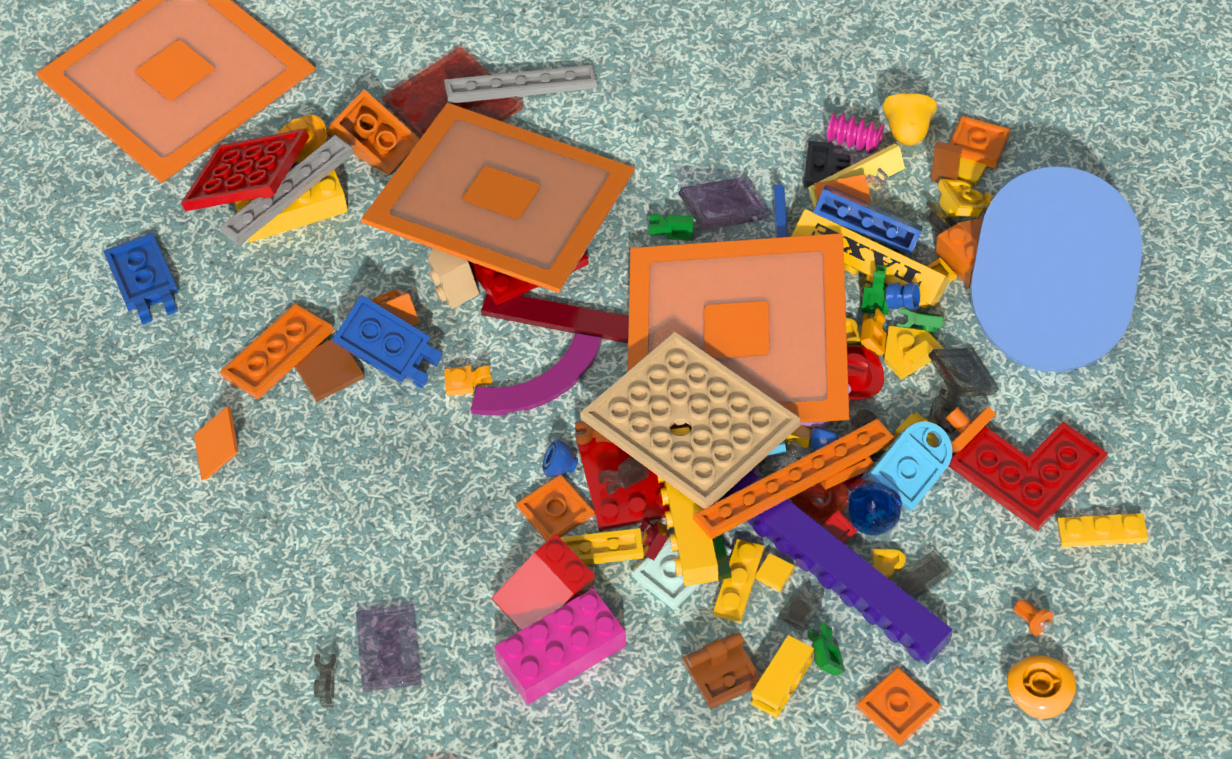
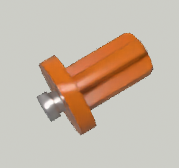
(1038, 620)

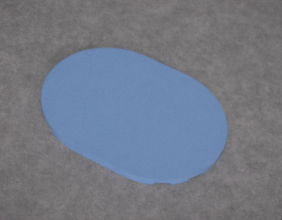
(1056, 269)

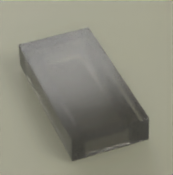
(922, 575)

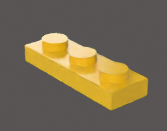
(1102, 530)
(607, 546)
(737, 590)

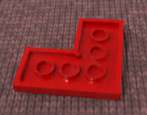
(1033, 484)

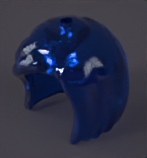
(874, 508)

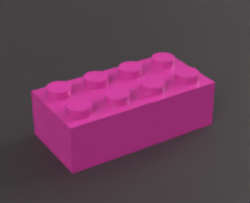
(560, 646)

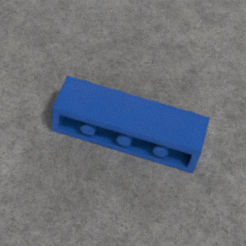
(868, 219)

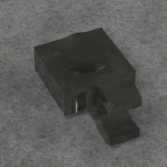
(937, 218)
(940, 408)
(628, 474)
(325, 686)

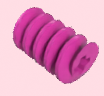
(854, 133)

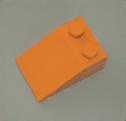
(373, 133)
(959, 246)

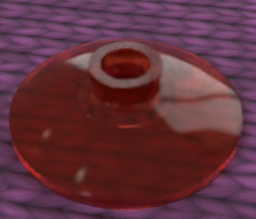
(835, 499)

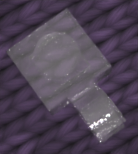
(878, 192)

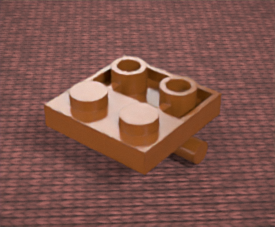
(722, 670)

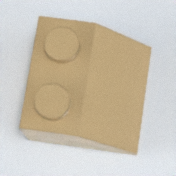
(452, 277)

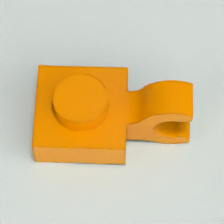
(872, 333)
(462, 379)

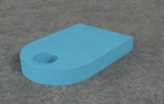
(912, 464)

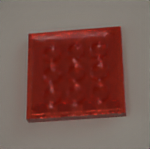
(424, 95)

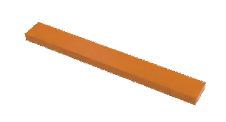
(793, 479)

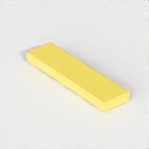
(888, 160)

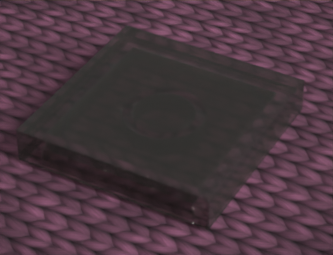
(963, 372)

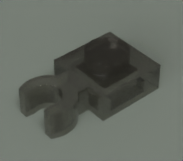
(800, 609)

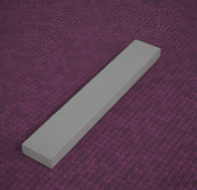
(520, 84)
(297, 182)

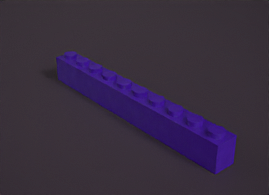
(850, 577)

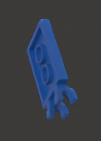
(142, 276)
(386, 342)

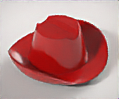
(864, 373)

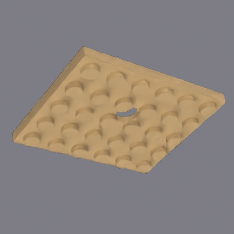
(679, 385)

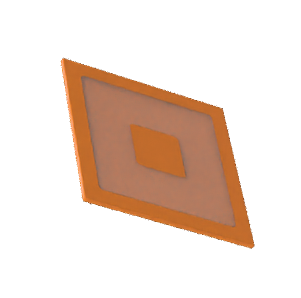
(174, 78)
(500, 197)
(757, 308)

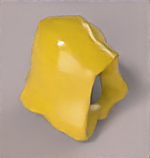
(909, 116)

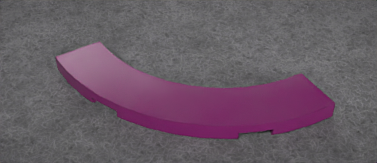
(542, 388)

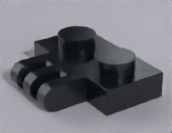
(822, 162)

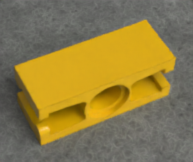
(782, 676)

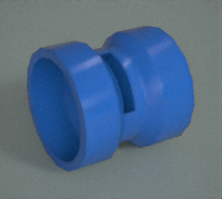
(903, 295)

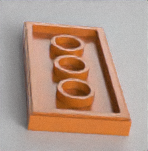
(276, 351)

